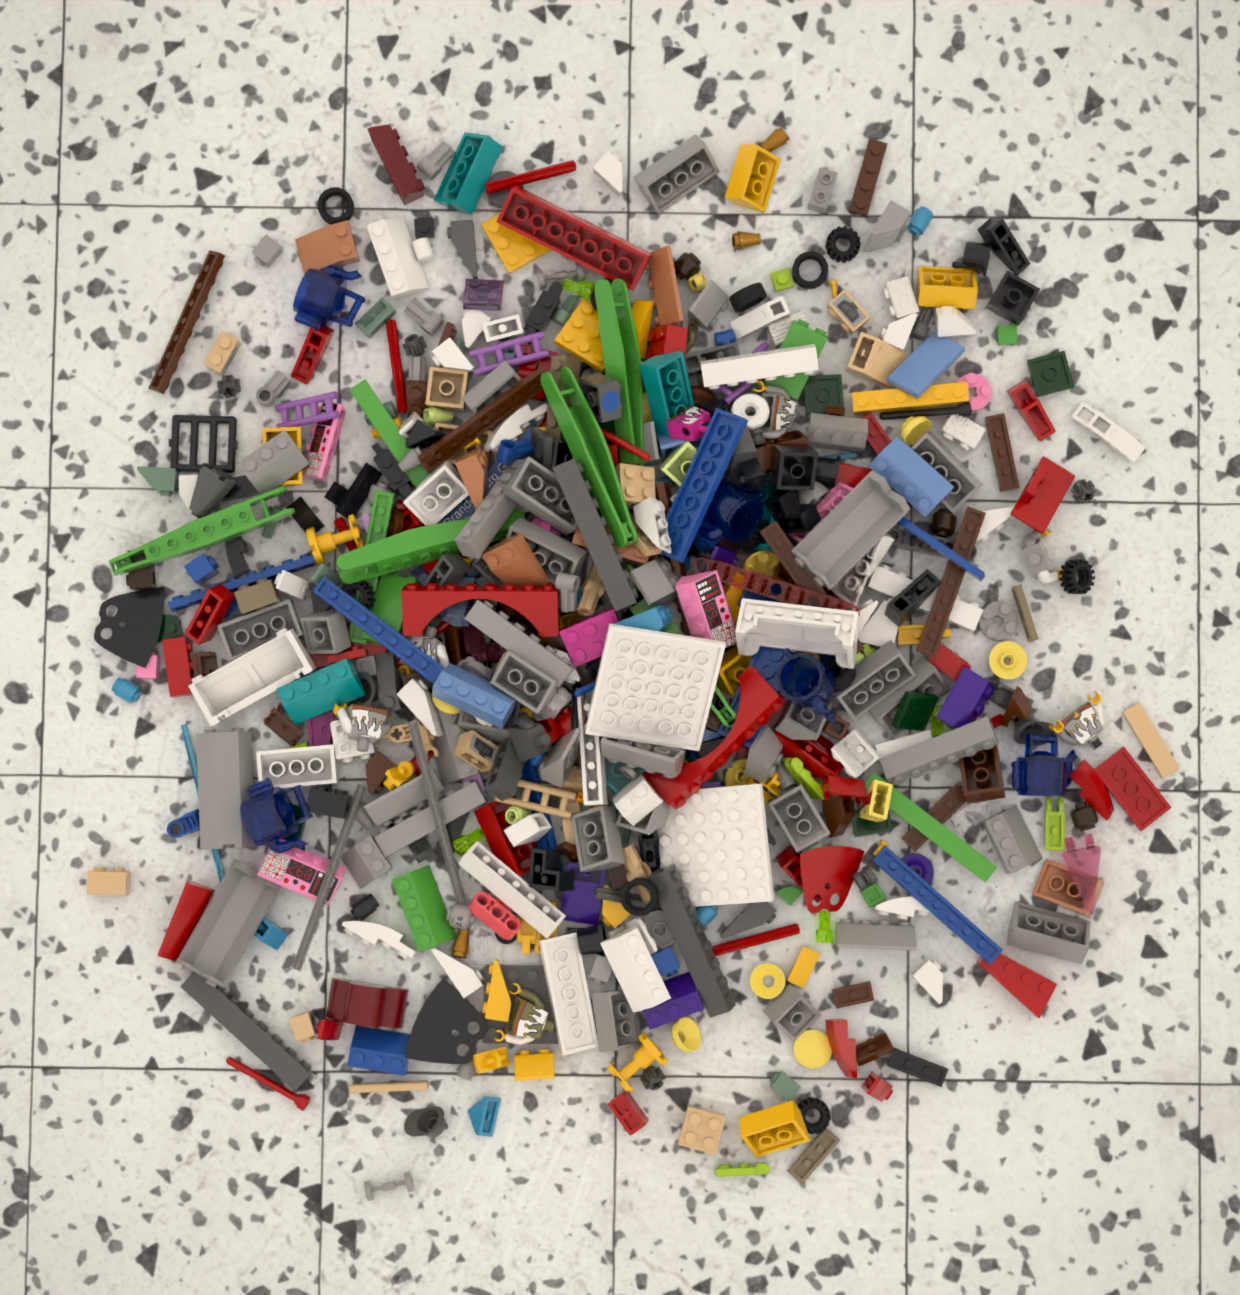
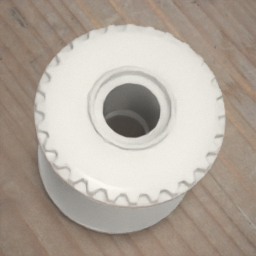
(752, 408)

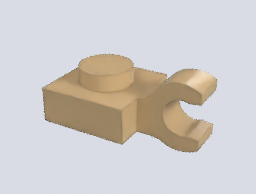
(427, 741)

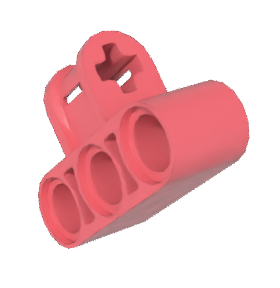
(497, 907)

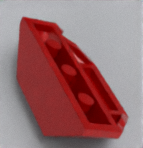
(813, 753)

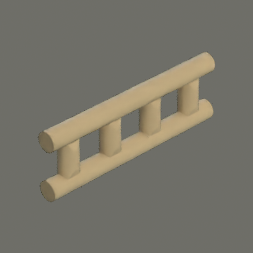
(546, 792)

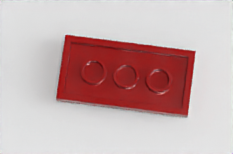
(1132, 789)

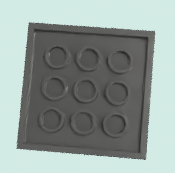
(529, 978)

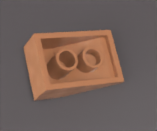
(328, 247)
(474, 472)
(515, 562)
(1059, 888)

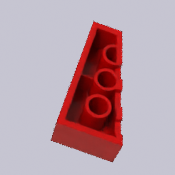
(1023, 983)

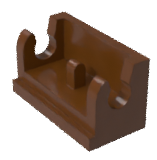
(204, 663)
(283, 727)

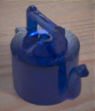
(323, 297)
(732, 513)
(794, 679)
(1042, 771)
(271, 815)

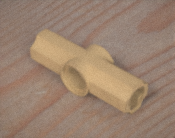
(591, 590)
(637, 869)

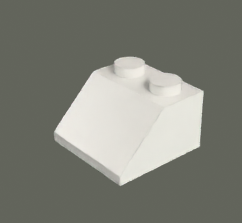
(636, 800)

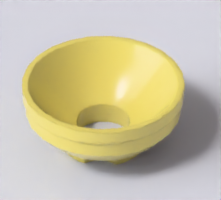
(914, 429)
(760, 973)
(689, 1032)

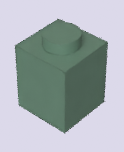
(784, 1085)

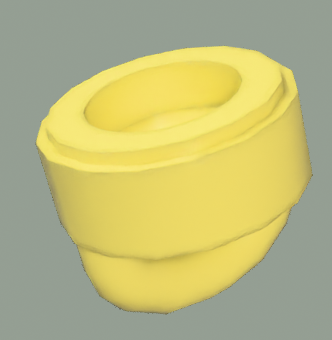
(699, 280)

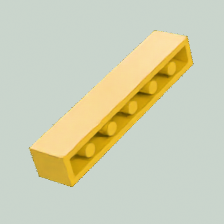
(898, 400)

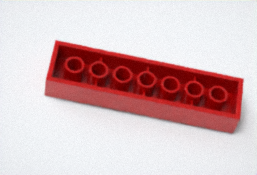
(573, 237)

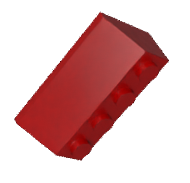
(493, 823)
(185, 918)

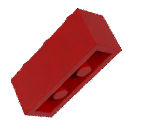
(210, 614)
(178, 665)

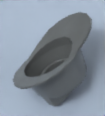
(371, 690)
(1032, 726)
(426, 1122)

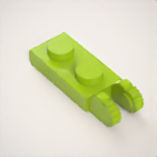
(803, 776)
(1054, 825)
(743, 1170)

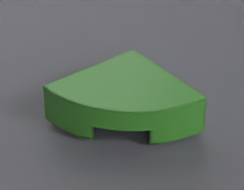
(789, 894)

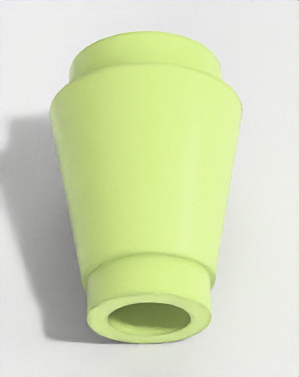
(432, 415)
(516, 814)

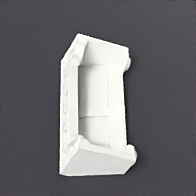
(798, 629)
(252, 676)

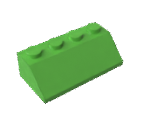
(423, 908)

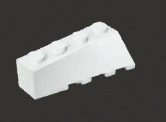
(853, 583)

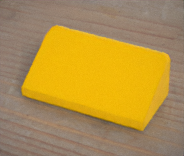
(803, 966)

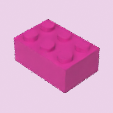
(587, 637)

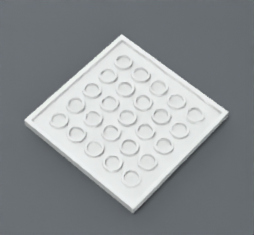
(654, 687)
(720, 846)

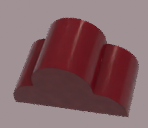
(367, 1003)

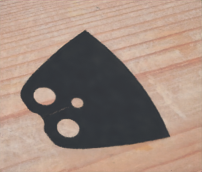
(143, 618)
(432, 1030)

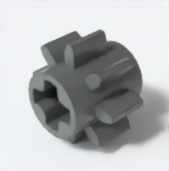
(414, 345)
(229, 386)
(1083, 491)
(652, 1078)

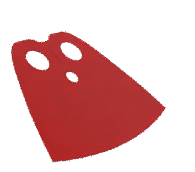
(830, 866)

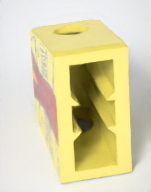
(876, 804)

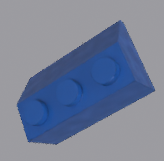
(379, 1050)

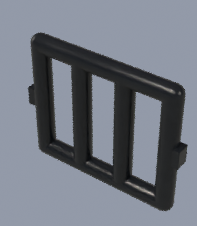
(195, 420)

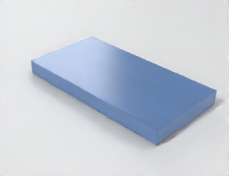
(925, 364)

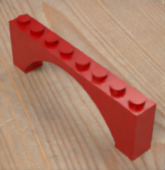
(534, 602)
(757, 704)

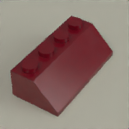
(396, 163)

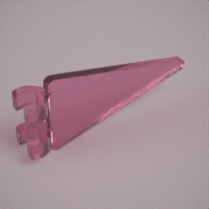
(476, 644)
(1084, 868)

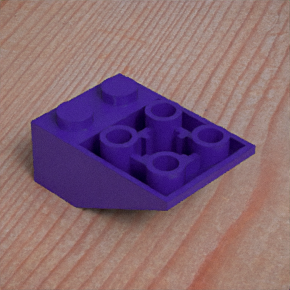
(581, 904)

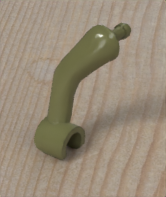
(691, 337)

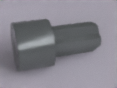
(921, 328)

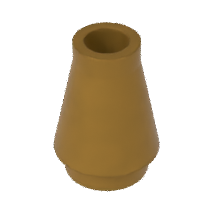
(775, 140)
(744, 240)
(461, 944)

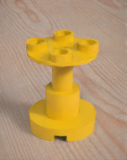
(327, 542)
(642, 1058)

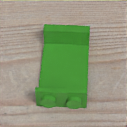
(799, 335)
(389, 601)

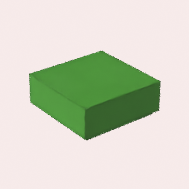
(1007, 335)
(872, 894)

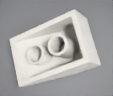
(437, 494)

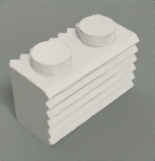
(900, 298)
(779, 329)
(962, 431)

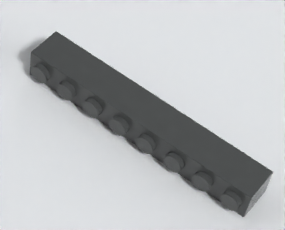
(594, 534)
(692, 941)
(249, 1031)

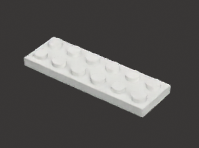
(568, 993)

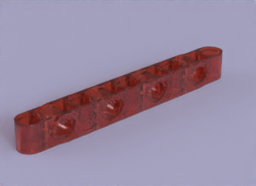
(762, 583)

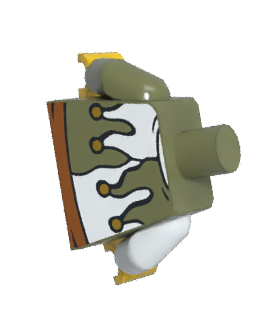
(526, 1019)

